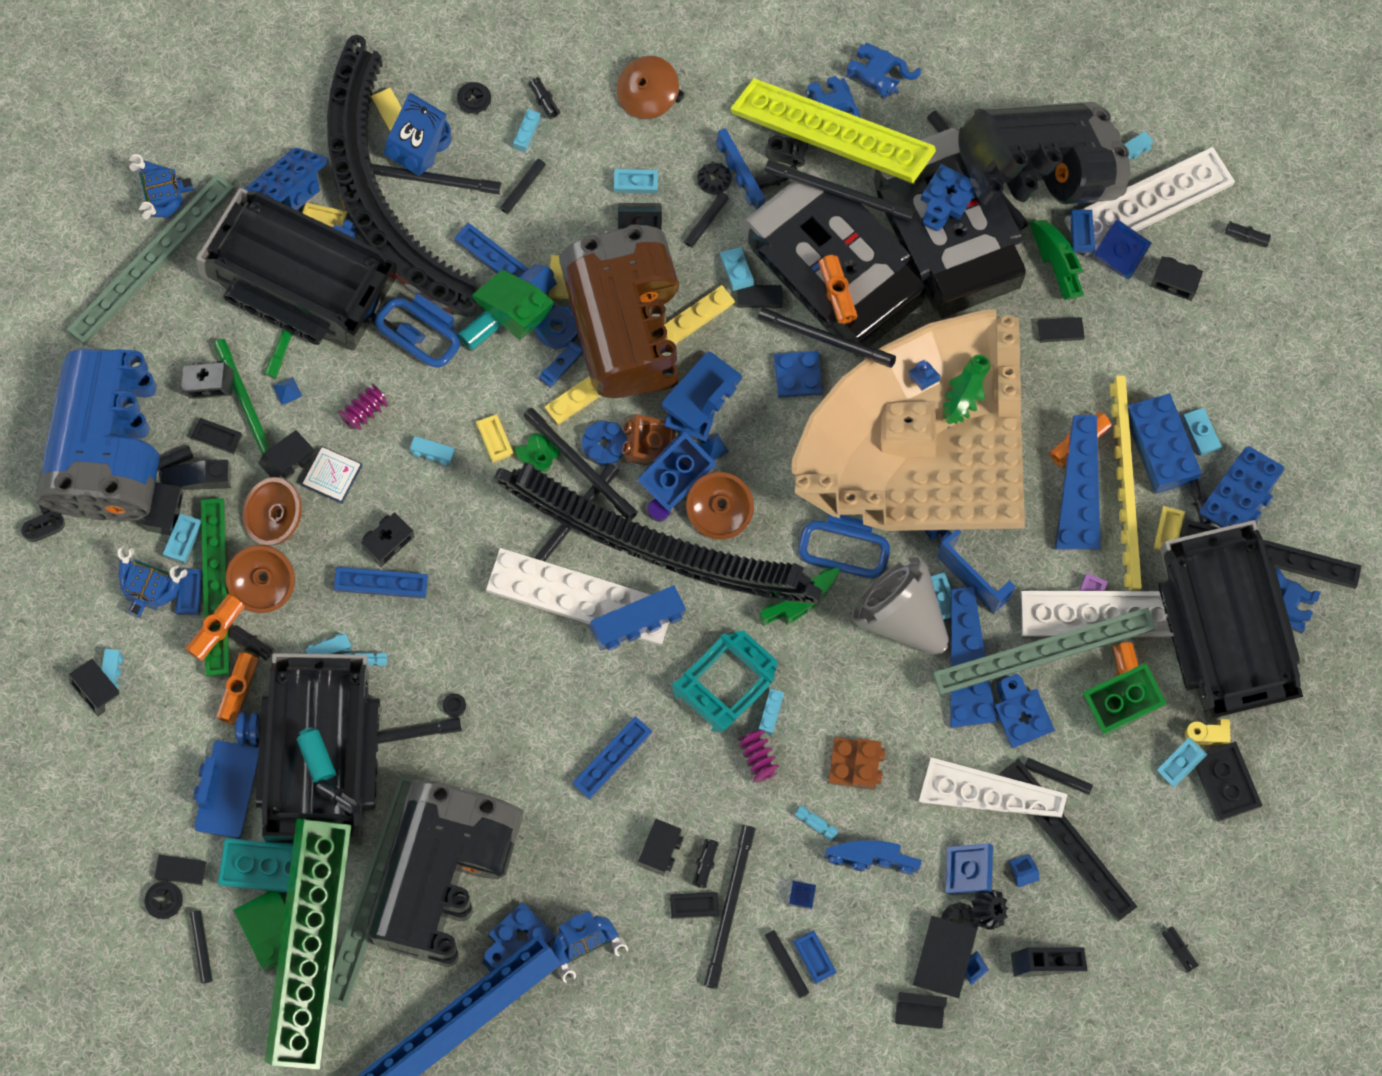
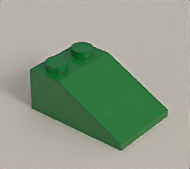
(514, 303)
(1124, 699)
(263, 926)

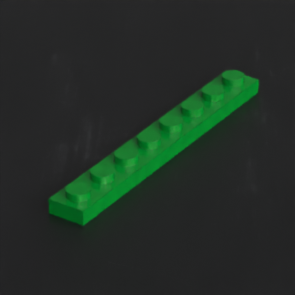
(214, 579)

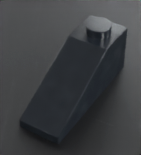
(199, 475)
(1048, 961)

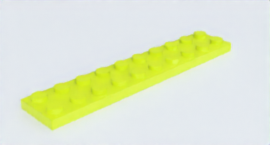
(833, 130)

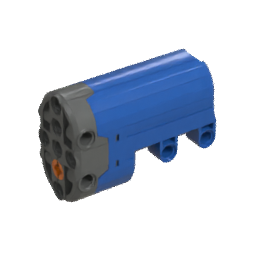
(92, 451)

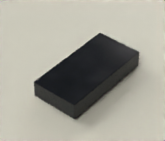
(760, 296)
(1061, 329)
(216, 436)
(180, 870)
(694, 905)

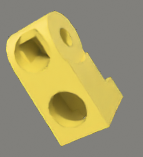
(1209, 734)

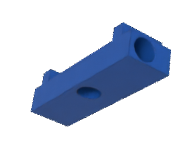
(555, 371)

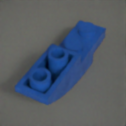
(862, 853)

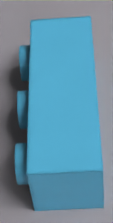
(526, 130)
(1138, 145)
(432, 450)
(337, 645)
(111, 664)
(771, 711)

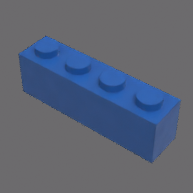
(637, 618)

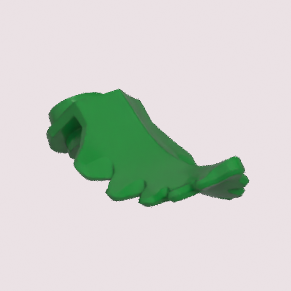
(967, 389)

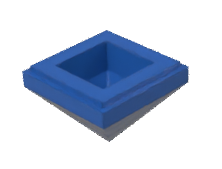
(287, 391)
(714, 446)
(976, 968)

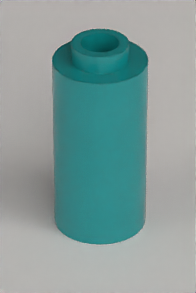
(479, 330)
(315, 755)

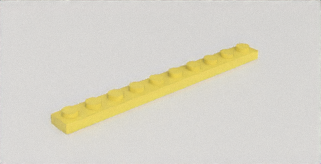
(677, 330)
(1126, 493)

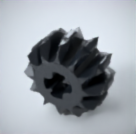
(989, 909)

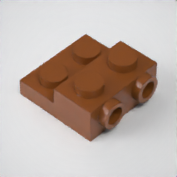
(645, 439)
(856, 763)

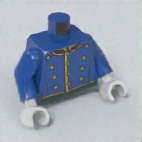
(160, 188)
(147, 584)
(582, 936)

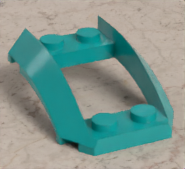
(704, 701)

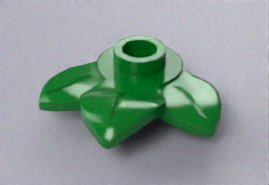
(537, 450)

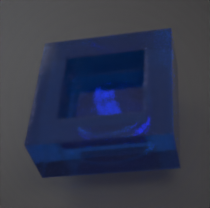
(802, 895)

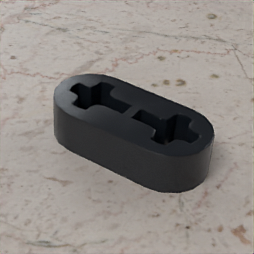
(45, 531)

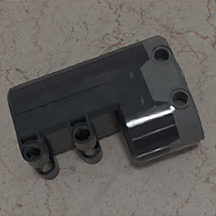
(1062, 144)
(436, 839)

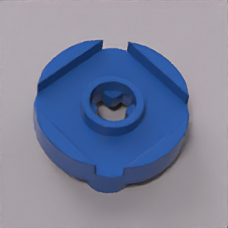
(554, 338)
(611, 432)

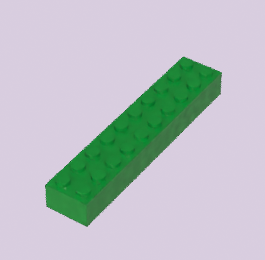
(307, 944)

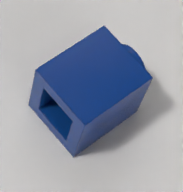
(541, 277)

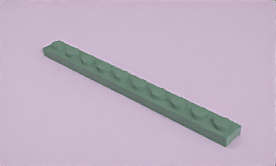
(150, 260)
(1043, 651)
(356, 937)

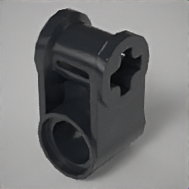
(787, 151)

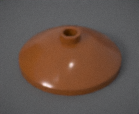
(656, 95)
(264, 507)
(713, 519)
(256, 593)

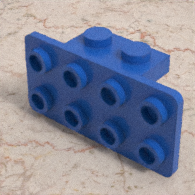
(291, 178)
(702, 391)
(1243, 490)
(225, 789)

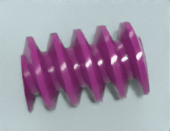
(363, 407)
(758, 756)

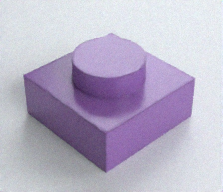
(1093, 583)

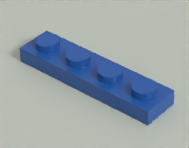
(743, 175)
(488, 251)
(381, 582)
(612, 758)

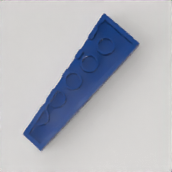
(1079, 506)
(975, 703)

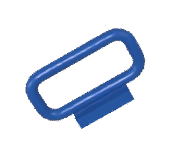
(428, 313)
(848, 527)

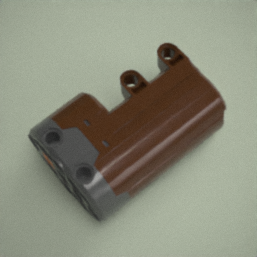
(613, 290)

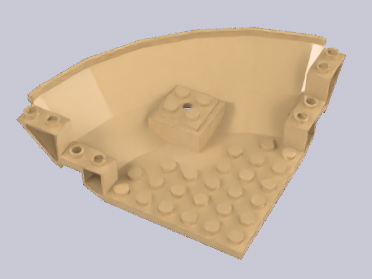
(921, 473)

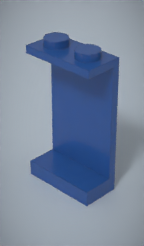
(969, 577)

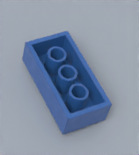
(1162, 443)

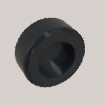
(454, 705)

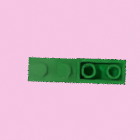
(1057, 250)
(794, 610)

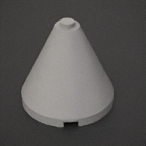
(904, 608)

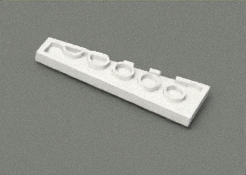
(970, 788)

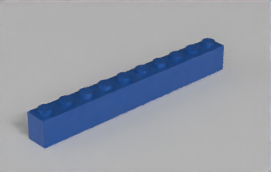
(468, 1012)

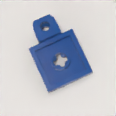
(942, 204)
(1017, 701)
(505, 935)

